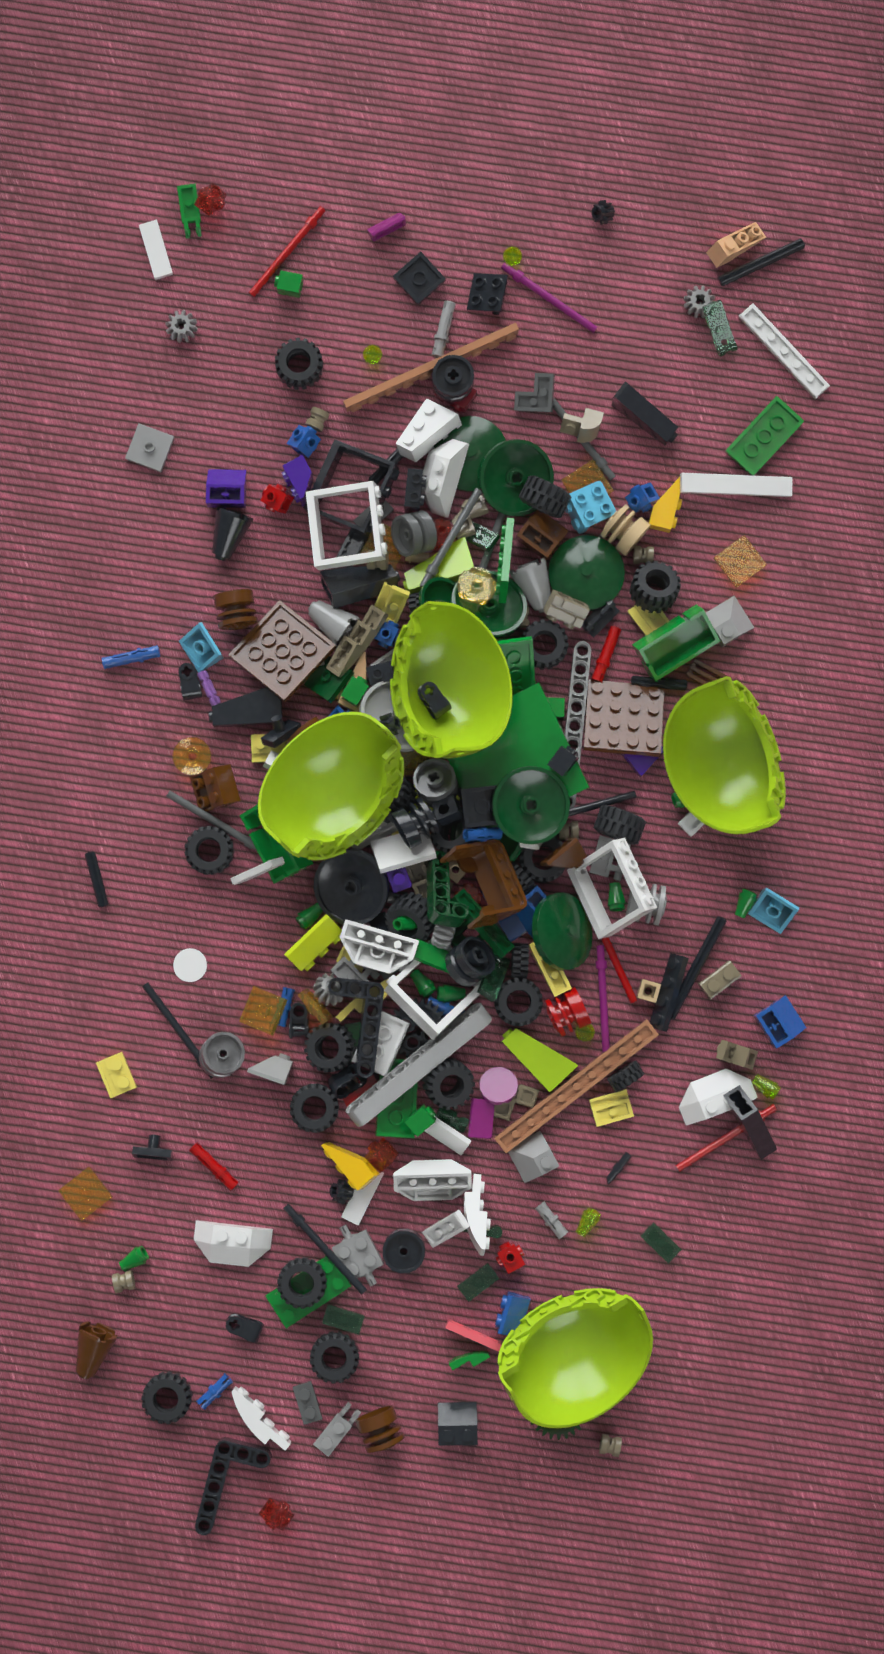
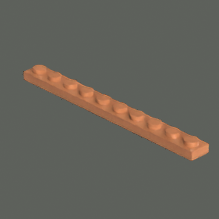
(423, 372)
(576, 1086)

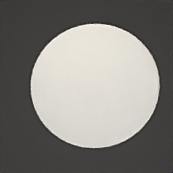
(190, 965)

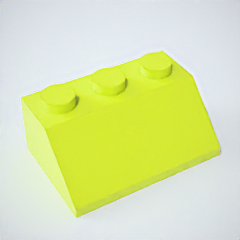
(314, 943)

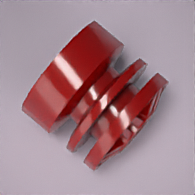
(567, 1012)

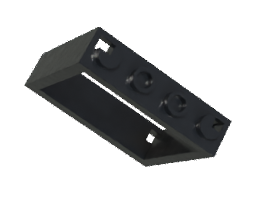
(328, 469)

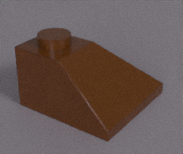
(567, 855)

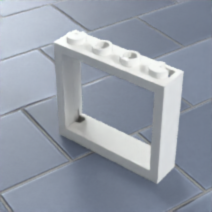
(316, 532)
(591, 900)
(415, 1011)

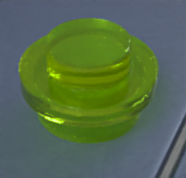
(512, 256)
(372, 354)
(585, 1033)

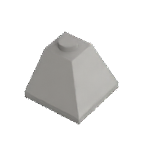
(729, 621)
(274, 1068)
(533, 1157)

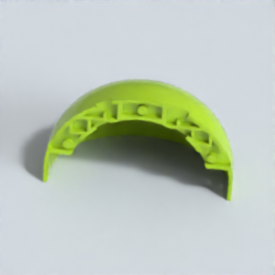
(468, 667)
(724, 758)
(331, 785)
(575, 1357)

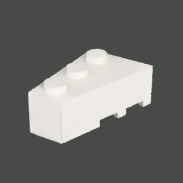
(426, 429)

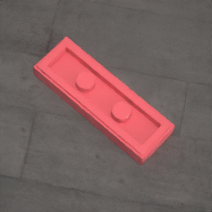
(473, 1335)

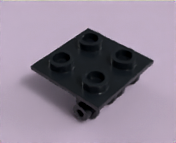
(487, 292)

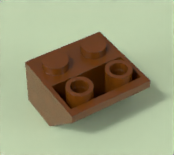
(541, 534)
(215, 788)

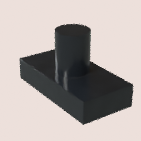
(282, 731)
(152, 1151)

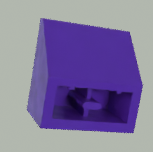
(299, 477)
(226, 488)

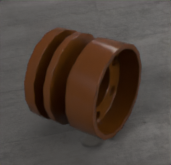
(235, 604)
(381, 1432)

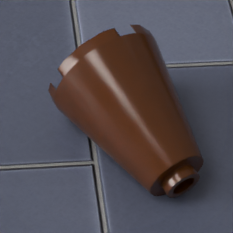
(93, 1347)

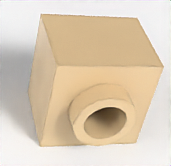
(455, 877)
(655, 988)

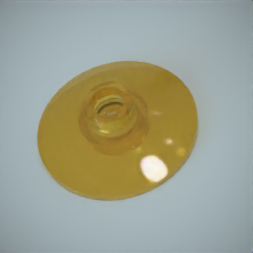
(184, 749)

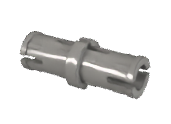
(551, 1220)

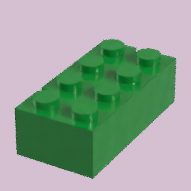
(676, 642)
(270, 849)

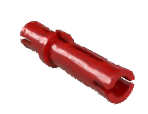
(602, 662)
(217, 1169)

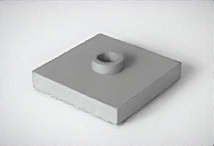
(149, 447)

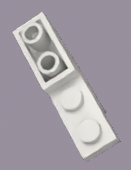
(476, 1216)
(252, 1413)

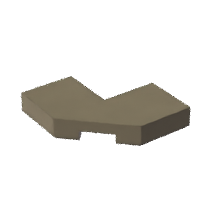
(478, 510)
(524, 1096)

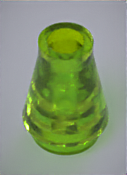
(766, 1086)
(588, 1220)

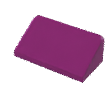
(387, 226)
(481, 1119)

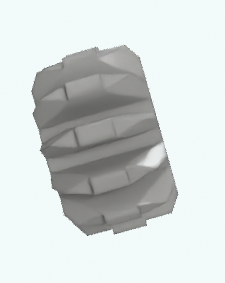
(692, 298)
(174, 329)
(443, 936)
(321, 992)

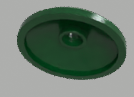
(437, 590)

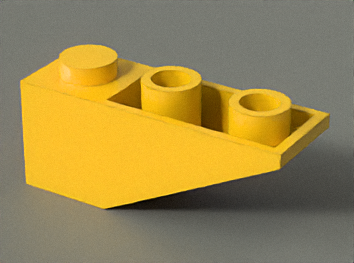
(664, 510)
(352, 1165)

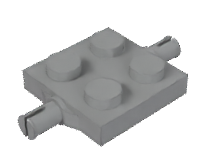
(358, 1254)

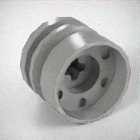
(660, 901)

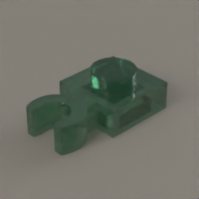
(451, 1119)

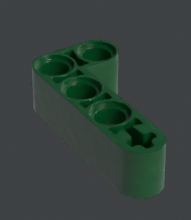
(439, 907)

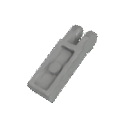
(335, 1430)

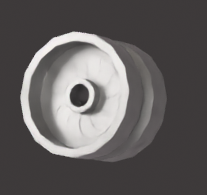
(221, 1043)

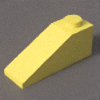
(555, 978)

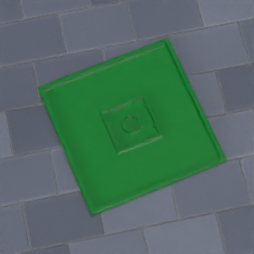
(528, 740)

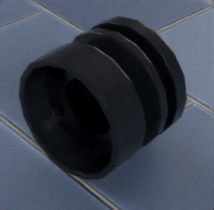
(415, 823)

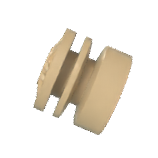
(625, 529)

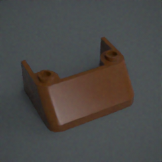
(494, 876)

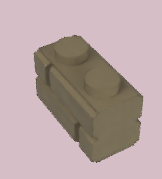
(566, 609)
(719, 979)

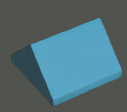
(200, 648)
(773, 910)

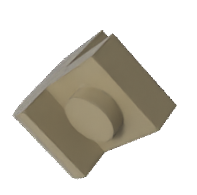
(584, 428)
(736, 1054)

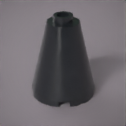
(228, 532)

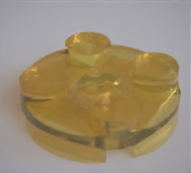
(472, 594)

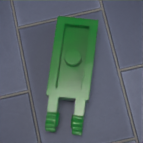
(189, 212)

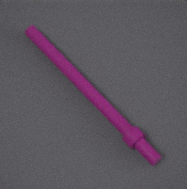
(518, 276)
(601, 964)

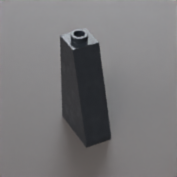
(644, 414)
(355, 583)
(247, 710)
(750, 1122)

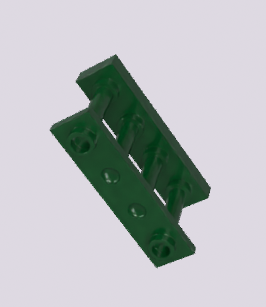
(491, 934)

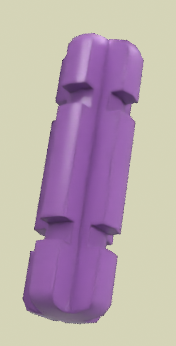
(209, 688)

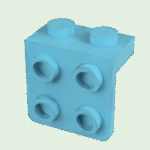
(589, 506)

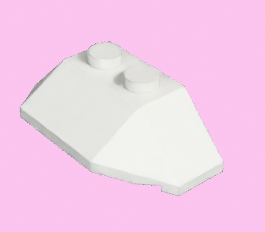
(443, 474)
(377, 947)
(705, 1096)
(432, 1180)
(231, 1242)

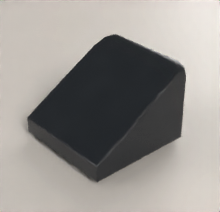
(379, 922)

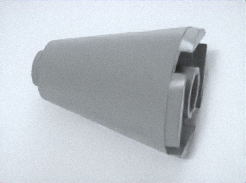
(534, 582)
(331, 621)

